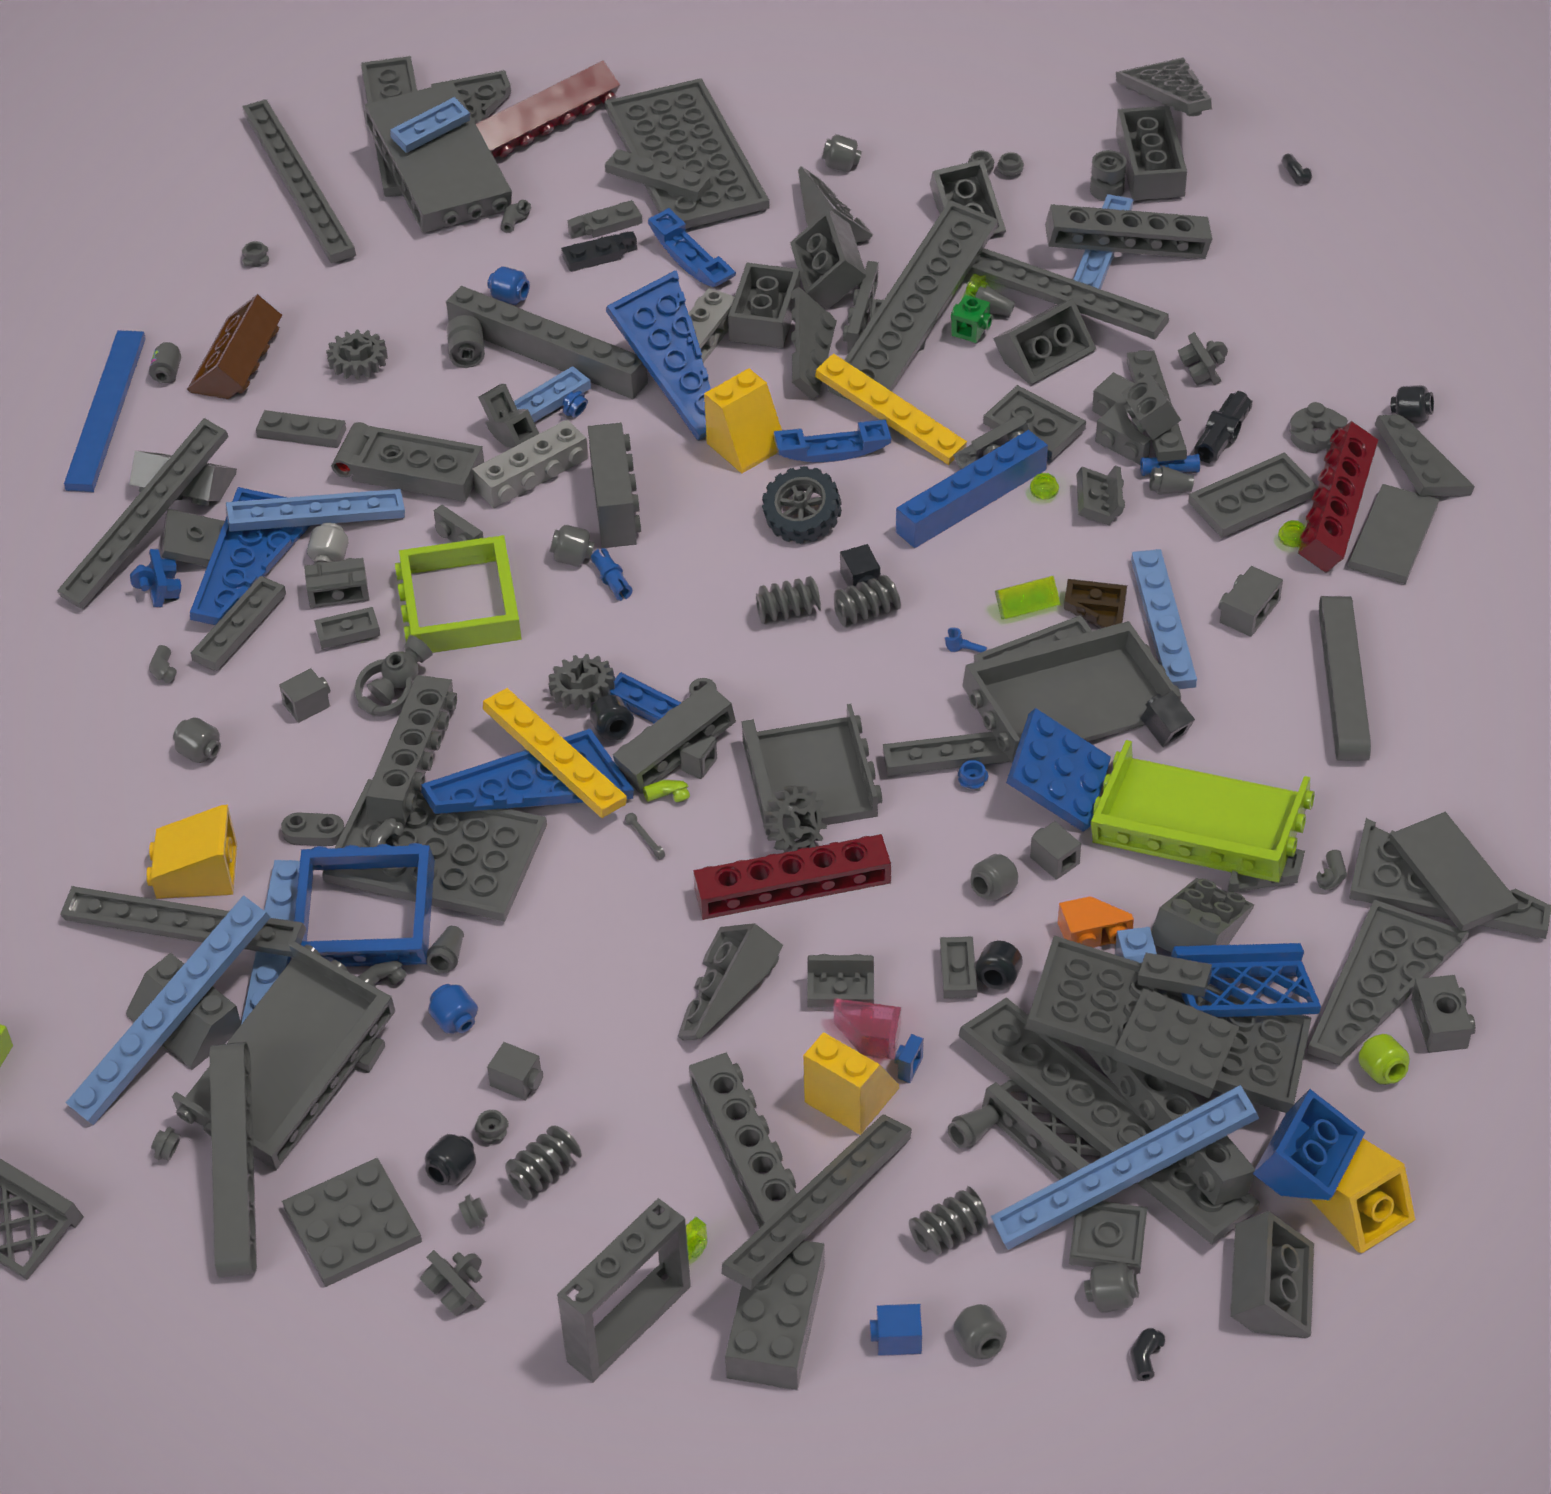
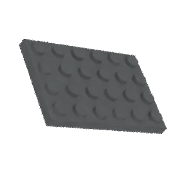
(475, 854)

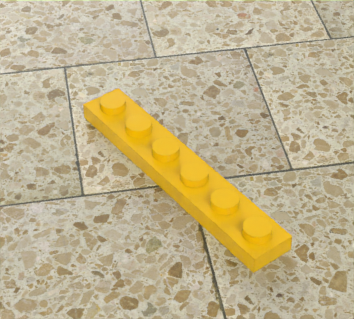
(889, 406)
(554, 753)

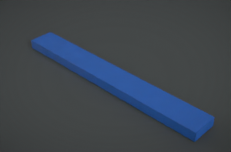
(104, 411)

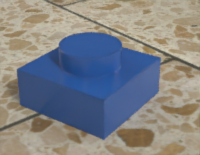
(909, 1058)

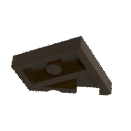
(1096, 601)

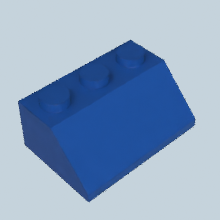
(1309, 1150)

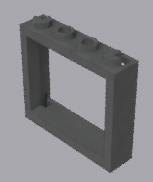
(596, 1348)

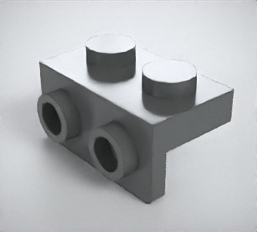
(1100, 494)
(839, 978)

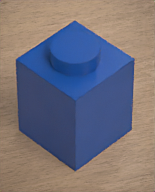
(897, 1329)

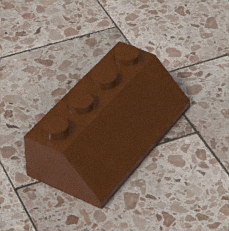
(237, 350)

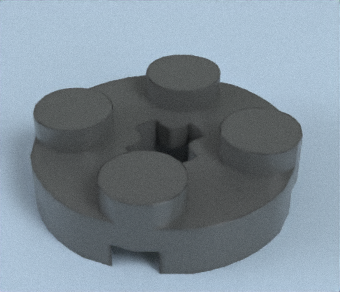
(1313, 417)

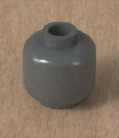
(841, 153)
(571, 545)
(197, 740)
(994, 877)
(1112, 1287)
(980, 1331)

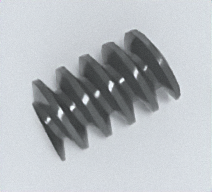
(787, 598)
(864, 598)
(540, 1159)
(948, 1220)

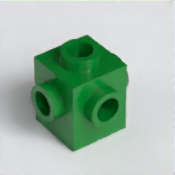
(970, 318)

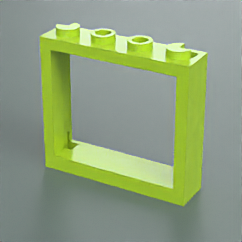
(462, 633)

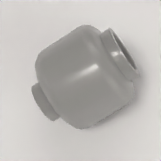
(327, 543)

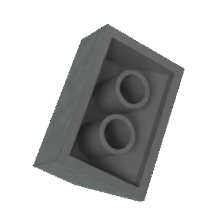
(1045, 342)
(206, 486)
(208, 1023)
(1272, 1277)

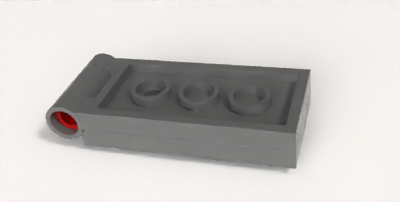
(408, 461)

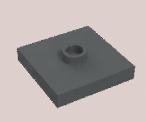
(190, 537)
(1109, 1235)

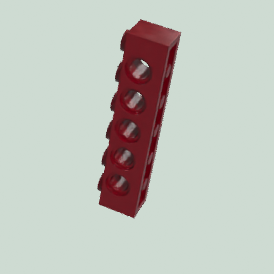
(1337, 496)
(792, 876)

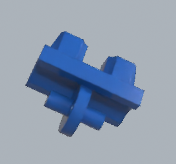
(154, 578)

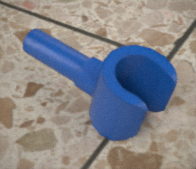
(956, 642)

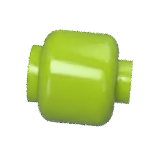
(1384, 1059)

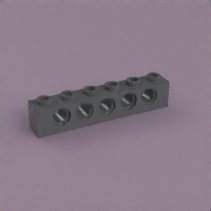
(1128, 231)
(411, 749)
(719, 1076)

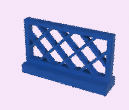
(1245, 964)

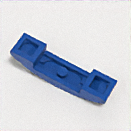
(687, 252)
(835, 446)

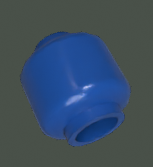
(508, 285)
(452, 1008)

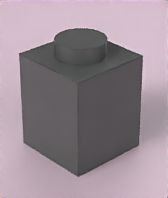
(305, 695)
(1055, 850)
(515, 1071)

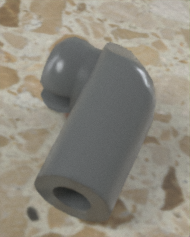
(386, 829)
(381, 970)

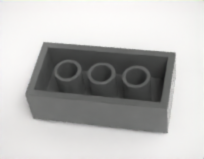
(1151, 152)
(614, 485)
(776, 1320)

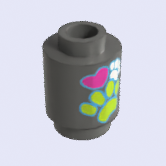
(165, 362)

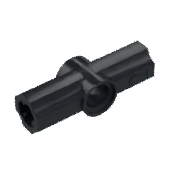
(1223, 426)

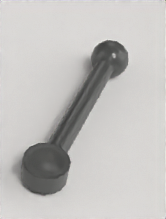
(631, 819)

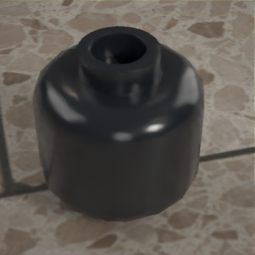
(1413, 403)
(611, 717)
(999, 965)
(450, 1159)

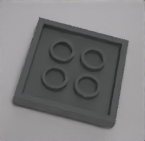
(1175, 1042)
(351, 1221)

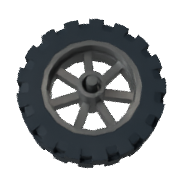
(805, 526)

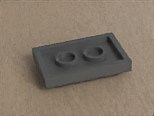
(1043, 418)

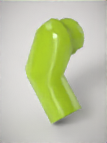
(666, 787)

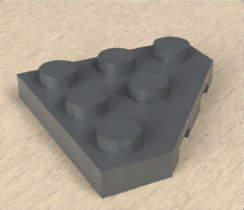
(482, 92)

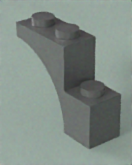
(1114, 427)

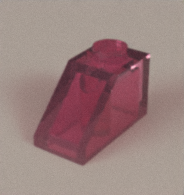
(869, 1026)

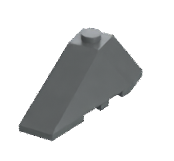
(819, 197)
(735, 965)

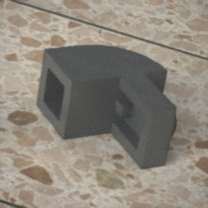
(505, 421)

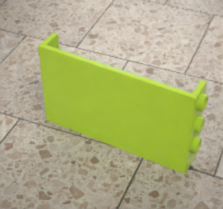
(1199, 817)

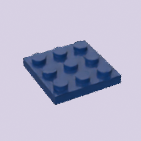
(1058, 769)

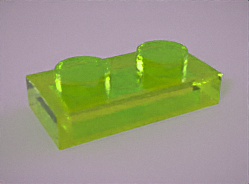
(1027, 597)

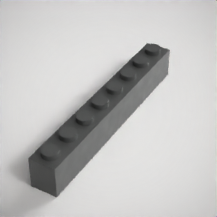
(551, 342)

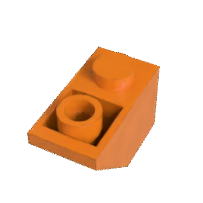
(1092, 921)

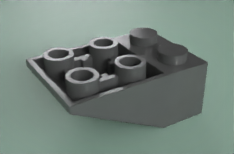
(1200, 916)

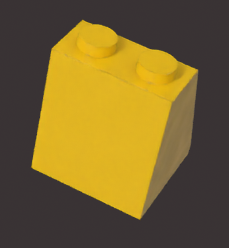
(741, 420)
(194, 856)
(845, 1083)
(1370, 1198)

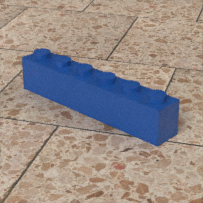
(971, 489)

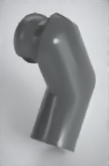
(514, 214)
(160, 667)
(1335, 874)

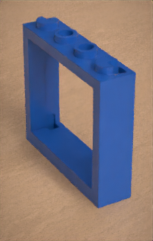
(371, 951)

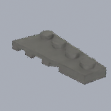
(812, 341)
(1421, 461)

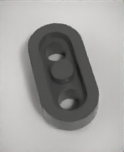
(310, 829)

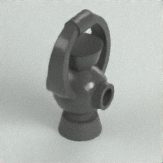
(397, 672)

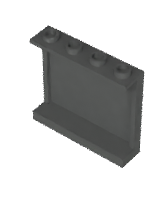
(817, 755)

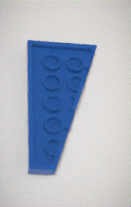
(666, 343)
(239, 561)
(518, 781)

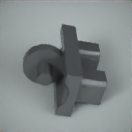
(1195, 351)
(442, 1272)

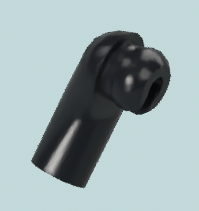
(1295, 169)
(1140, 1352)

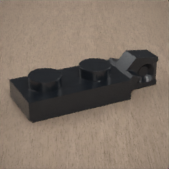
(598, 251)

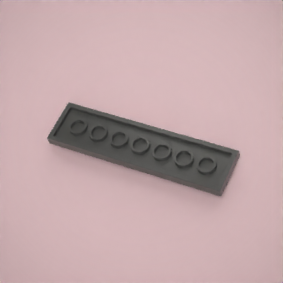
(385, 80)

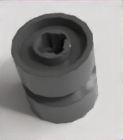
(1107, 174)
(465, 341)

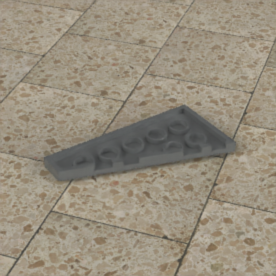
(1170, 84)
(1389, 879)
(1380, 976)

